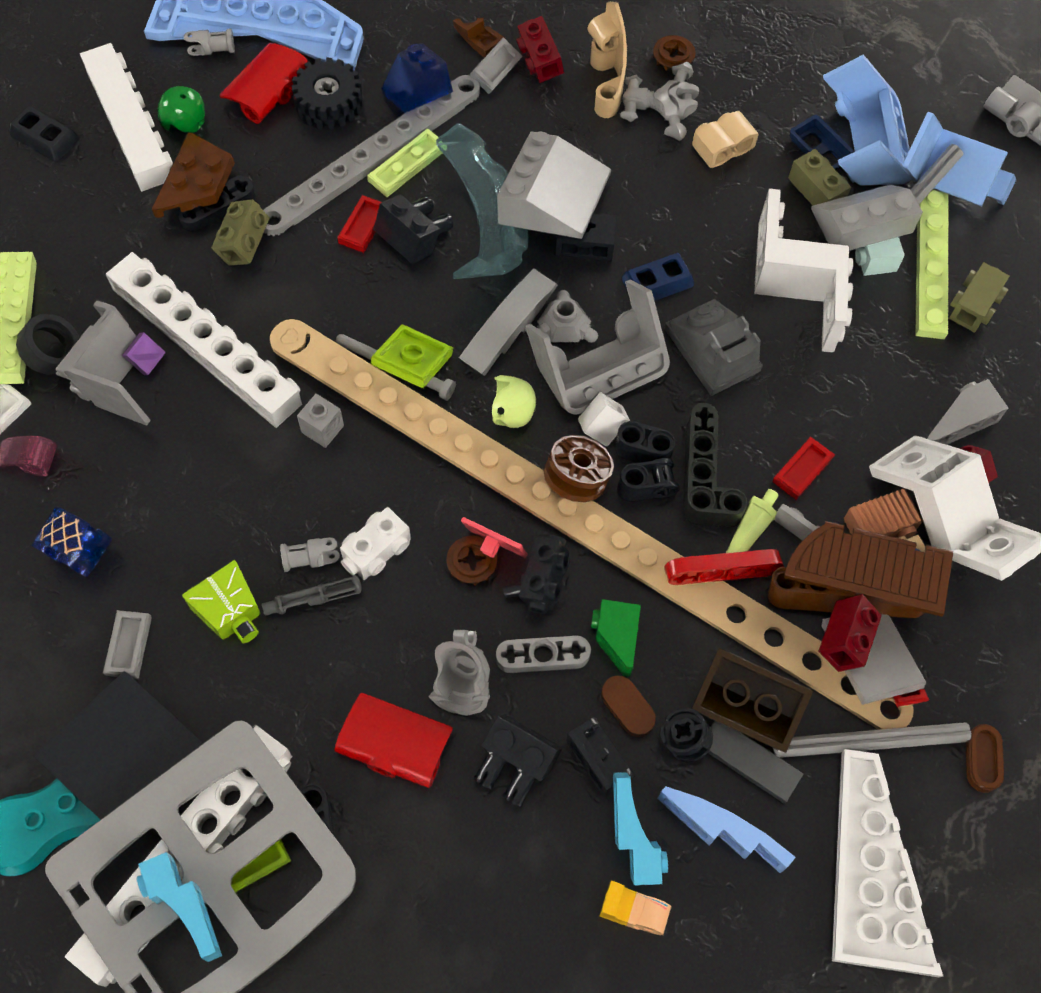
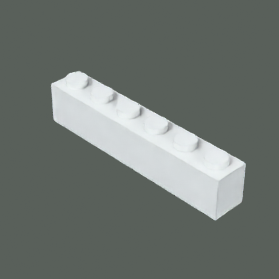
(126, 116)

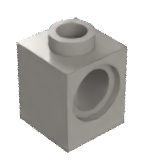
(320, 420)

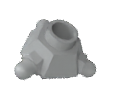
(566, 321)

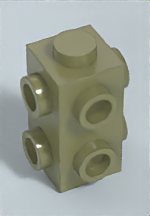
(818, 179)
(240, 232)
(982, 291)

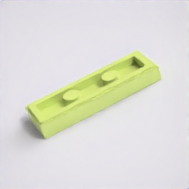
(405, 163)

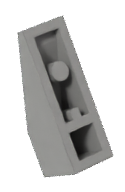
(972, 411)

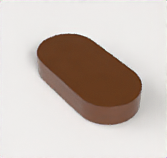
(628, 706)
(985, 758)

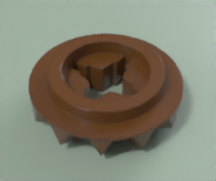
(667, 45)
(459, 552)

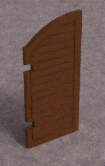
(873, 566)

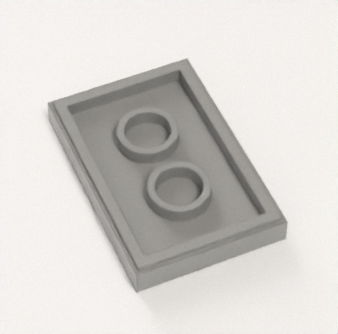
(888, 668)

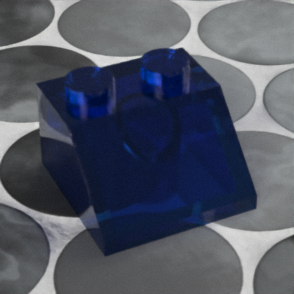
(416, 78)

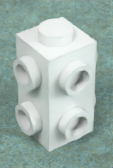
(375, 544)

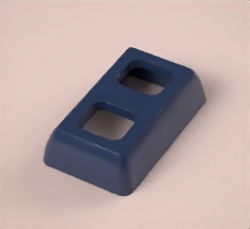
(829, 139)
(664, 284)

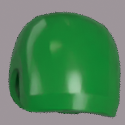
(182, 113)

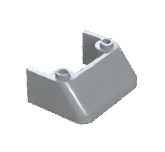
(613, 368)

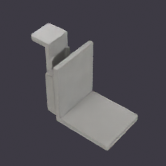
(98, 366)

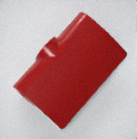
(265, 81)
(393, 740)

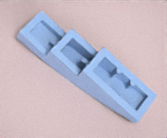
(712, 821)

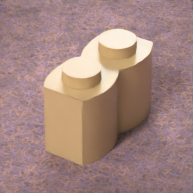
(724, 138)

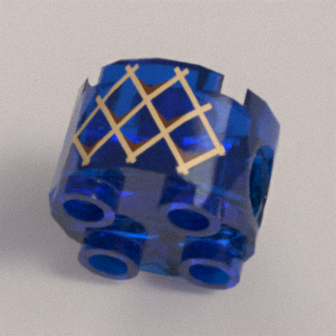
(71, 541)

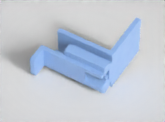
(973, 175)

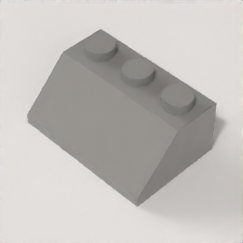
(868, 216)

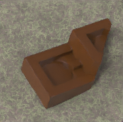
(478, 36)

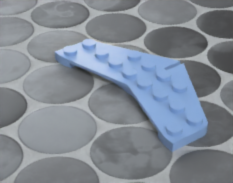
(302, 25)

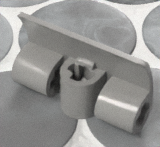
(1019, 107)

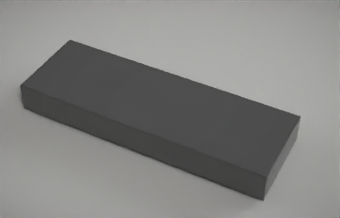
(754, 762)

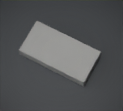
(496, 65)
(127, 644)

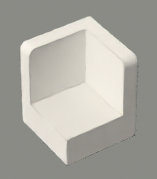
(603, 419)

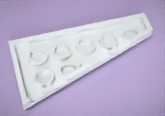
(875, 888)

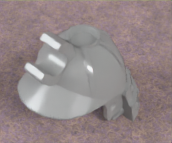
(461, 676)

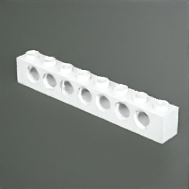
(273, 405)
(205, 806)

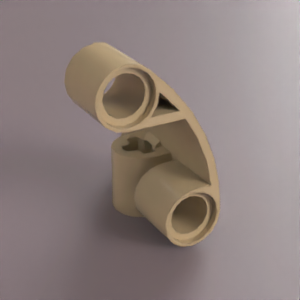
(609, 51)

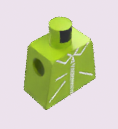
(225, 603)

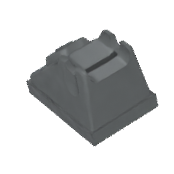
(716, 345)

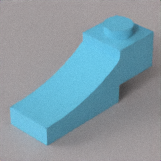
(645, 856)
(163, 883)

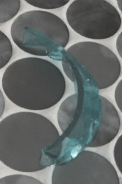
(483, 177)

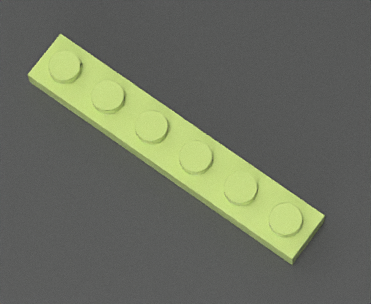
(932, 267)

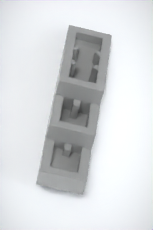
(508, 321)

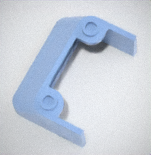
(874, 123)

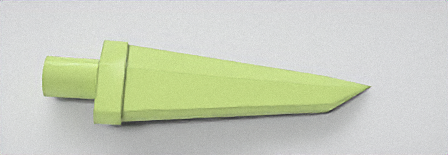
(754, 522)

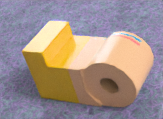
(635, 909)

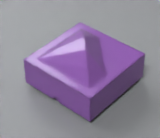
(143, 353)

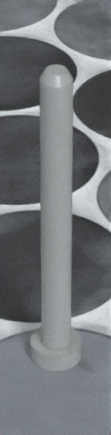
(444, 388)

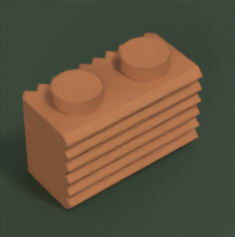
(887, 515)

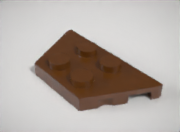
(194, 177)

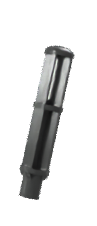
(313, 595)

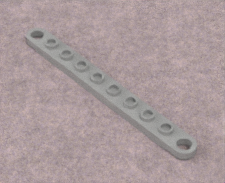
(367, 157)

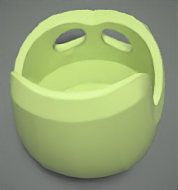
(516, 399)

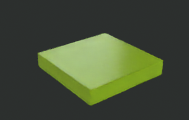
(412, 356)

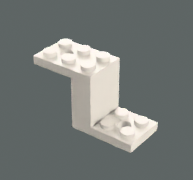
(804, 271)
(958, 506)

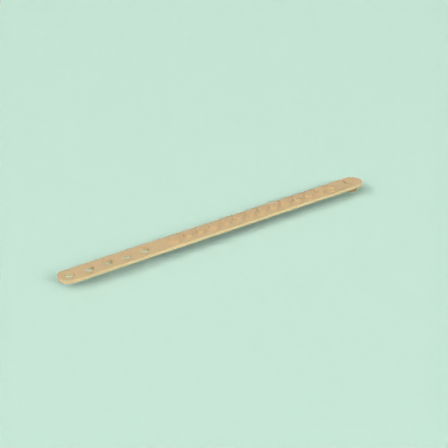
(582, 521)

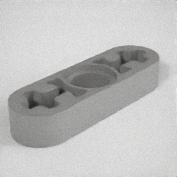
(567, 662)

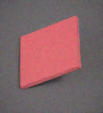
(493, 540)

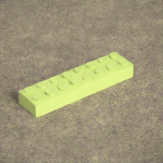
(16, 301)

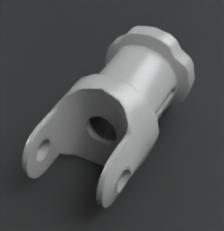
(210, 42)
(312, 553)

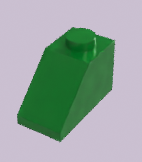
(617, 632)

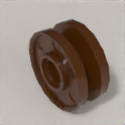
(578, 468)

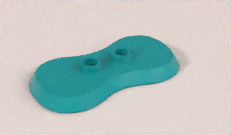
(37, 825)

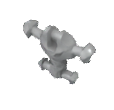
(671, 100)

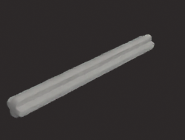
(877, 739)

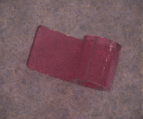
(29, 453)

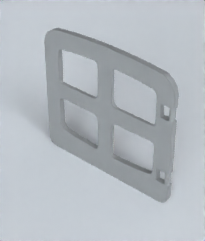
(157, 809)

